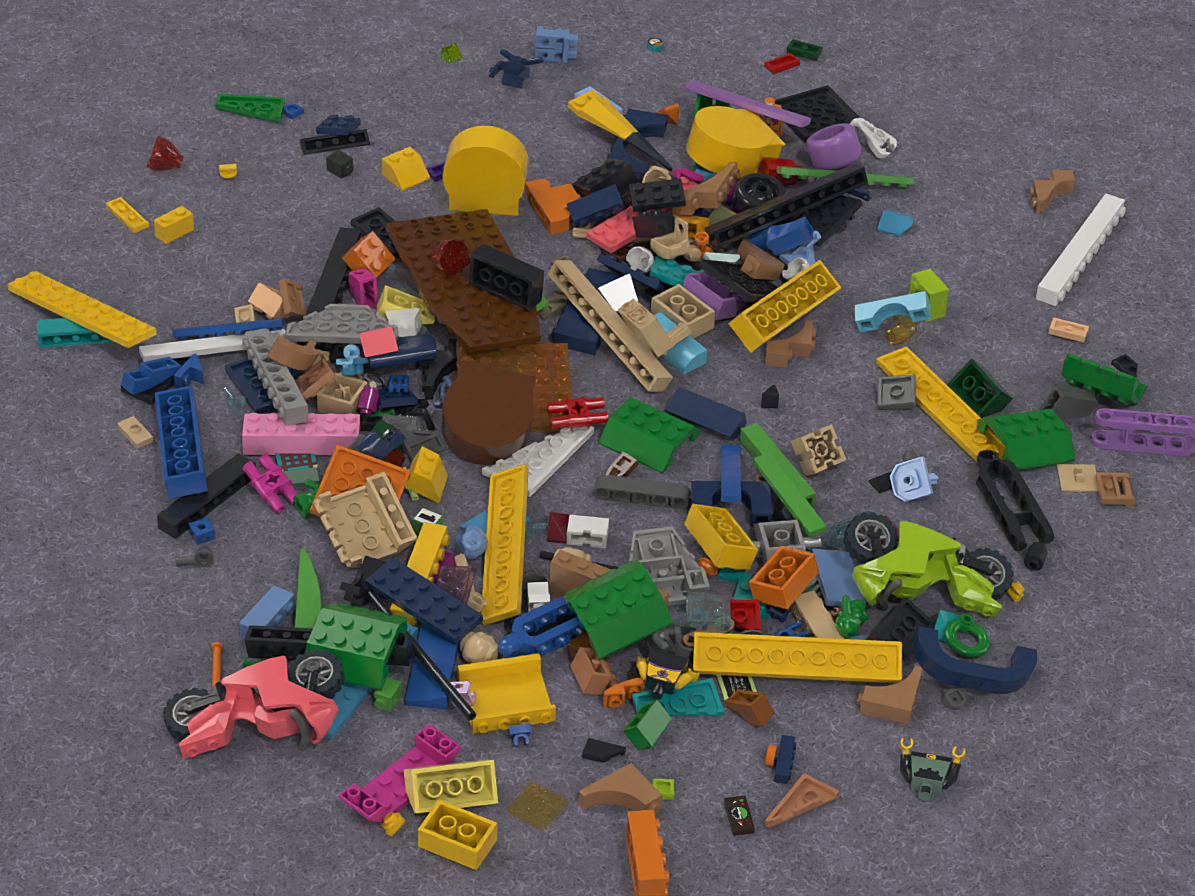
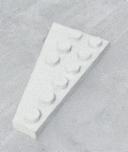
(544, 457)

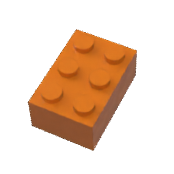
(784, 577)

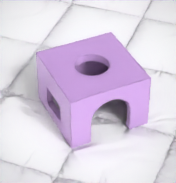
(465, 691)

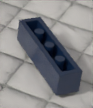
(784, 759)

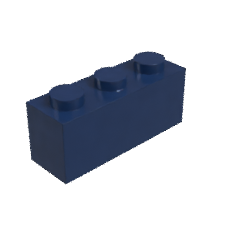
(596, 206)

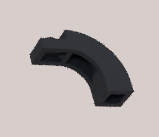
(357, 591)

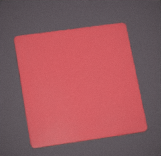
(378, 341)

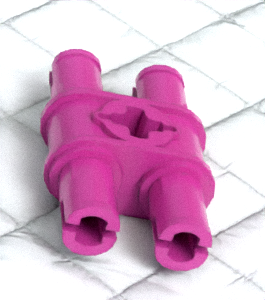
(270, 483)

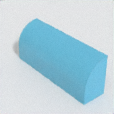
(687, 353)

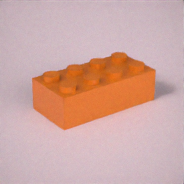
(645, 854)

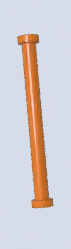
(216, 648)

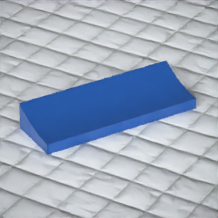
(422, 688)

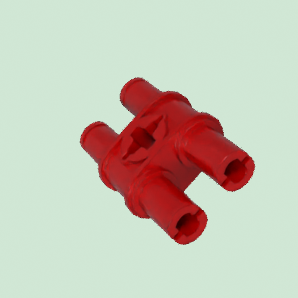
(577, 412)

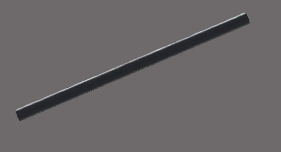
(428, 664)

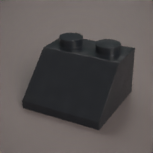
(654, 223)

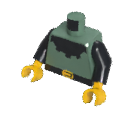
(929, 772)

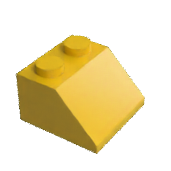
(404, 168)
(427, 474)

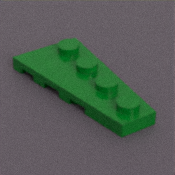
(256, 106)

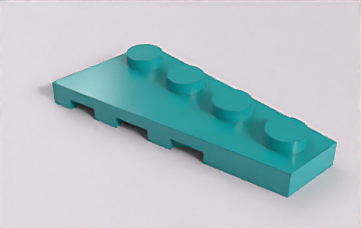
(694, 699)

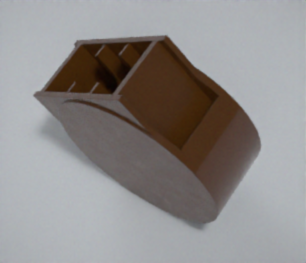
(487, 413)

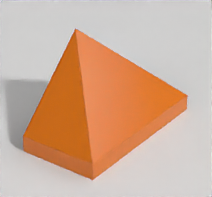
(672, 112)

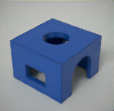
(205, 531)

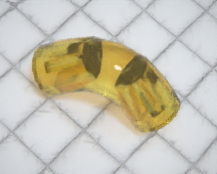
(903, 331)

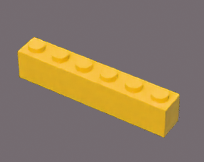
(425, 558)

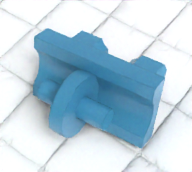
(351, 363)

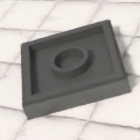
(897, 392)

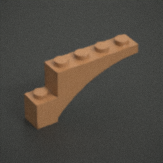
(709, 193)

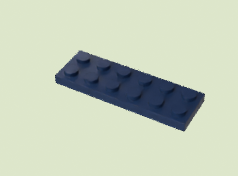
(424, 600)

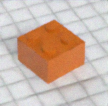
(369, 254)

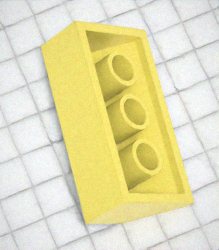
(455, 783)

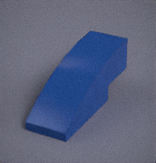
(149, 374)

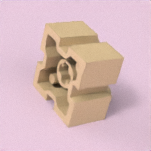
(818, 450)

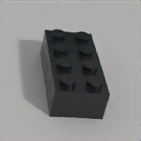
(506, 277)

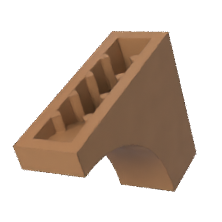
(759, 263)
(892, 701)
(623, 788)

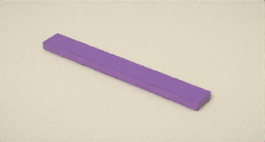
(747, 103)

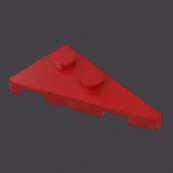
(746, 614)

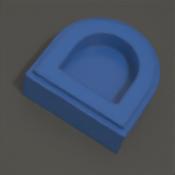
(293, 110)

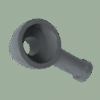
(197, 558)

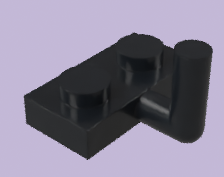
(418, 410)

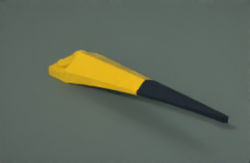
(602, 113)

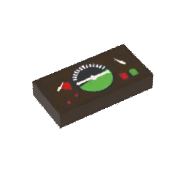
(739, 815)

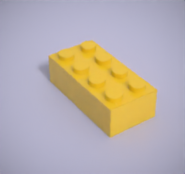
(721, 537)

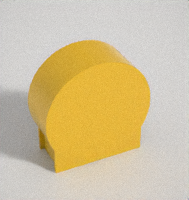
(731, 135)
(485, 171)

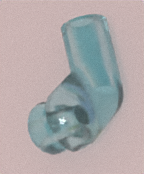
(532, 528)

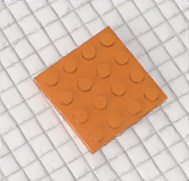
(351, 468)

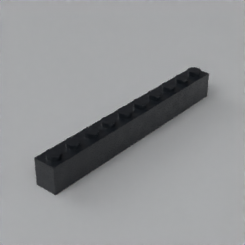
(786, 205)
(334, 276)

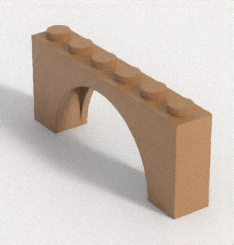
(572, 571)

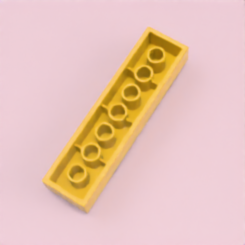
(784, 306)

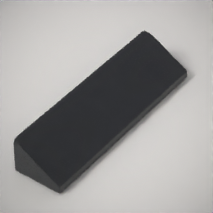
(334, 142)

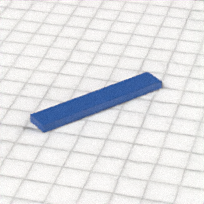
(730, 473)

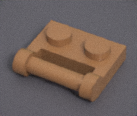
(292, 299)
(1109, 488)

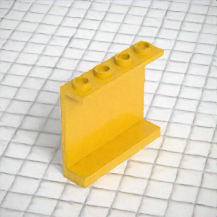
(507, 693)

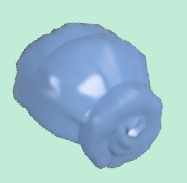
(471, 541)

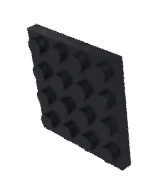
(820, 105)
(828, 216)
(738, 282)

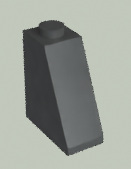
(1070, 402)

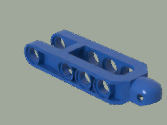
(524, 644)

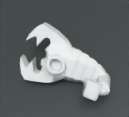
(875, 137)

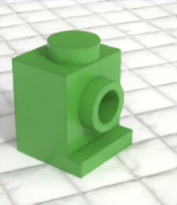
(389, 695)

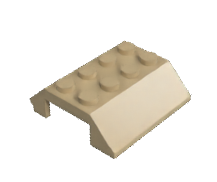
(366, 521)

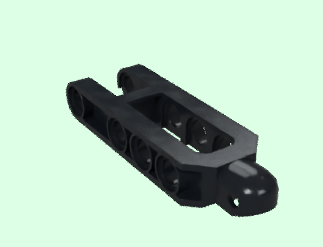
(994, 467)

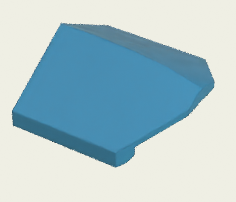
(894, 222)

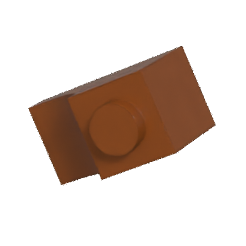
(751, 706)

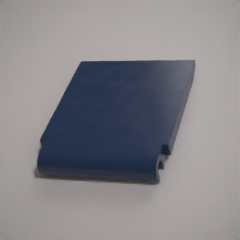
(410, 350)

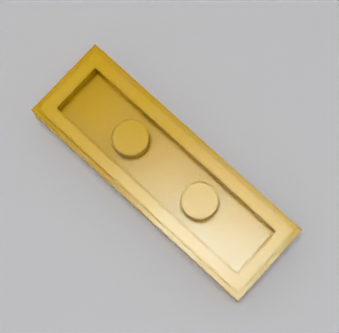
(127, 215)

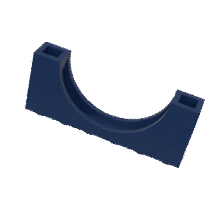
(648, 125)
(572, 329)

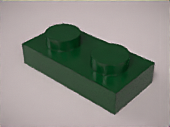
(804, 49)

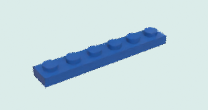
(221, 329)

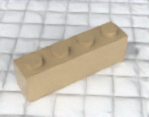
(814, 616)

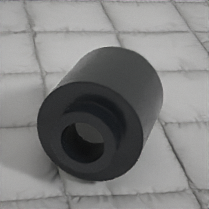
(1036, 556)

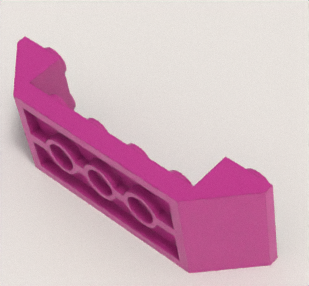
(387, 790)

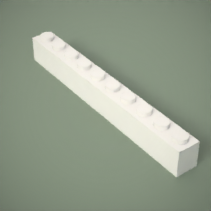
(1080, 250)

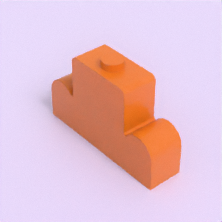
(551, 203)

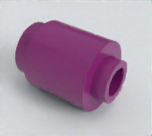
(368, 400)

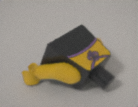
(664, 673)

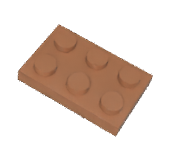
(315, 378)

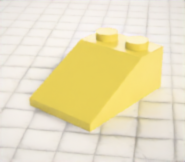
(394, 300)

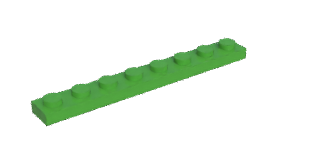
(804, 173)

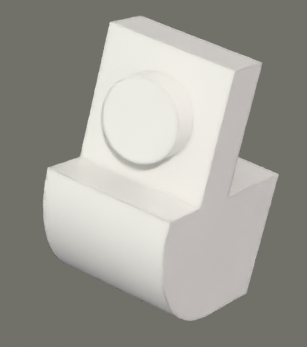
(537, 595)

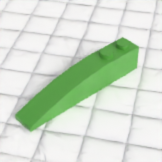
(308, 594)

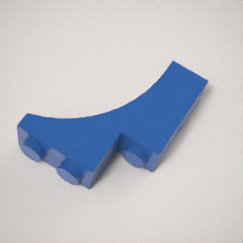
(783, 237)

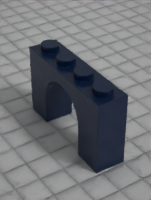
(753, 495)

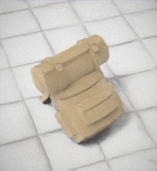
(676, 244)

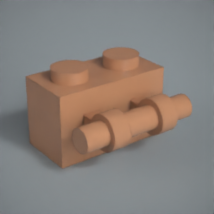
(591, 672)

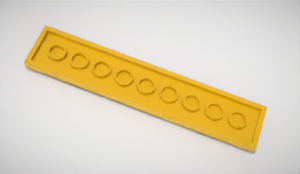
(82, 309)
(942, 403)
(505, 544)
(797, 657)

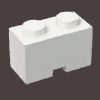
(588, 531)

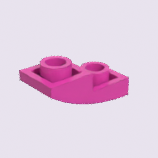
(691, 175)

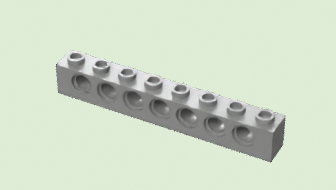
(275, 378)

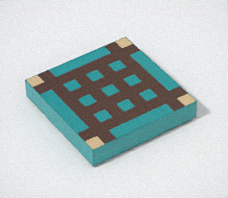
(296, 461)

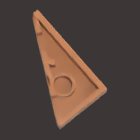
(802, 797)

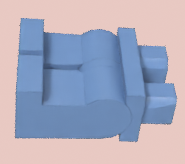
(553, 44)

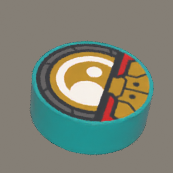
(655, 44)

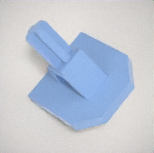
(804, 250)
(911, 480)

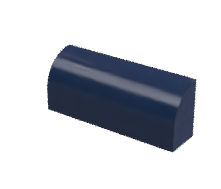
(706, 413)

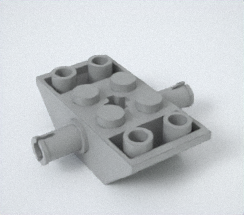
(781, 533)

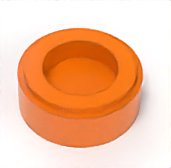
(771, 755)

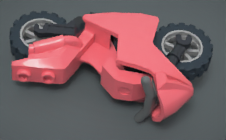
(263, 695)

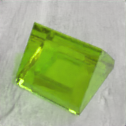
(451, 53)

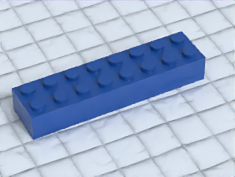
(180, 442)

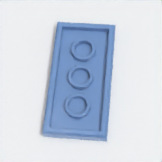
(836, 576)

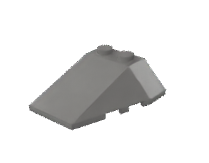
(668, 563)

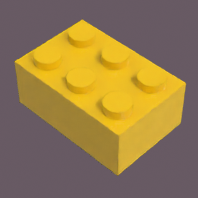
(457, 834)

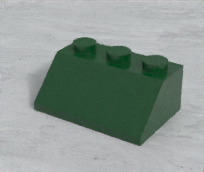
(979, 389)

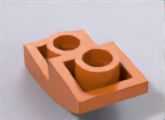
(616, 695)

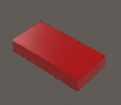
(782, 63)

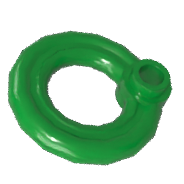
(965, 624)

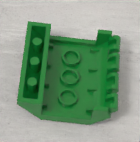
(1106, 380)
(646, 434)
(1031, 438)
(619, 608)
(359, 640)

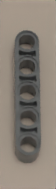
(642, 491)

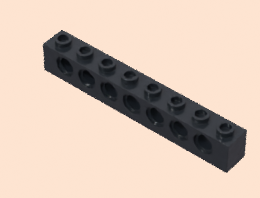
(290, 641)

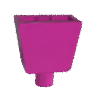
(363, 282)

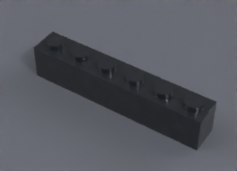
(194, 507)

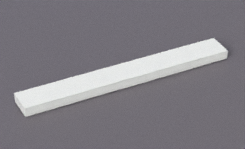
(198, 346)

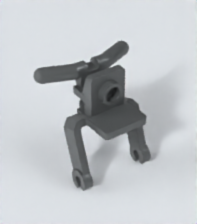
(669, 640)

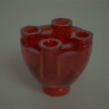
(164, 156)
(451, 256)

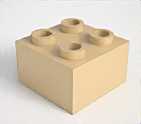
(340, 395)

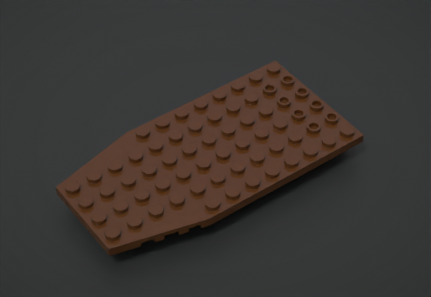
(470, 313)

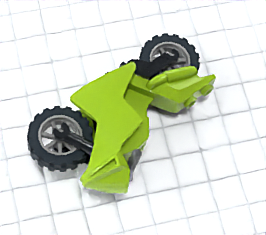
(921, 560)

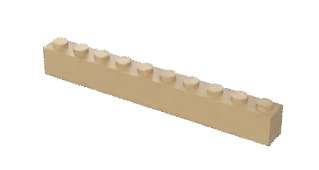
(610, 326)

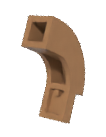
(294, 355)

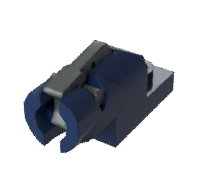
(374, 446)

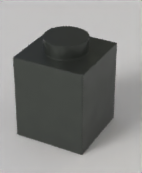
(339, 164)

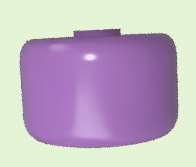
(834, 147)

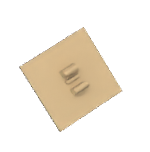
(1077, 477)

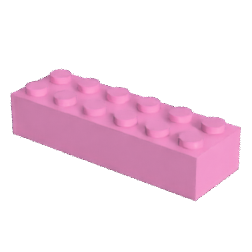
(318, 436)

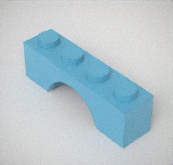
(871, 314)

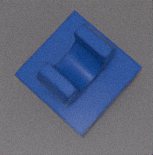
(519, 731)

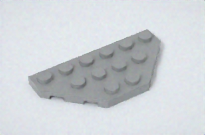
(337, 324)

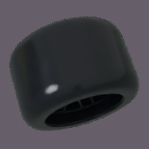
(754, 190)

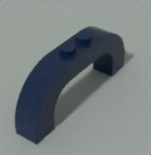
(970, 674)

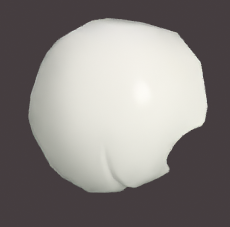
(640, 258)
(795, 267)

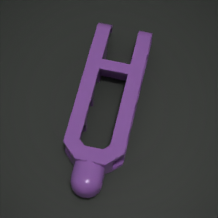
(1129, 421)

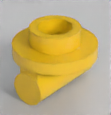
(228, 170)
(1016, 591)
(392, 823)

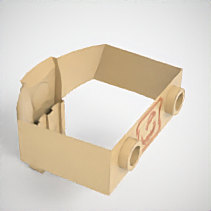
(650, 330)

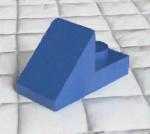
(189, 371)

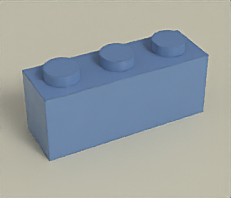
(269, 610)

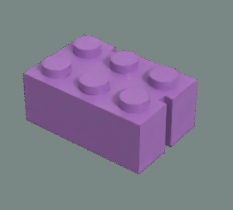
(714, 295)

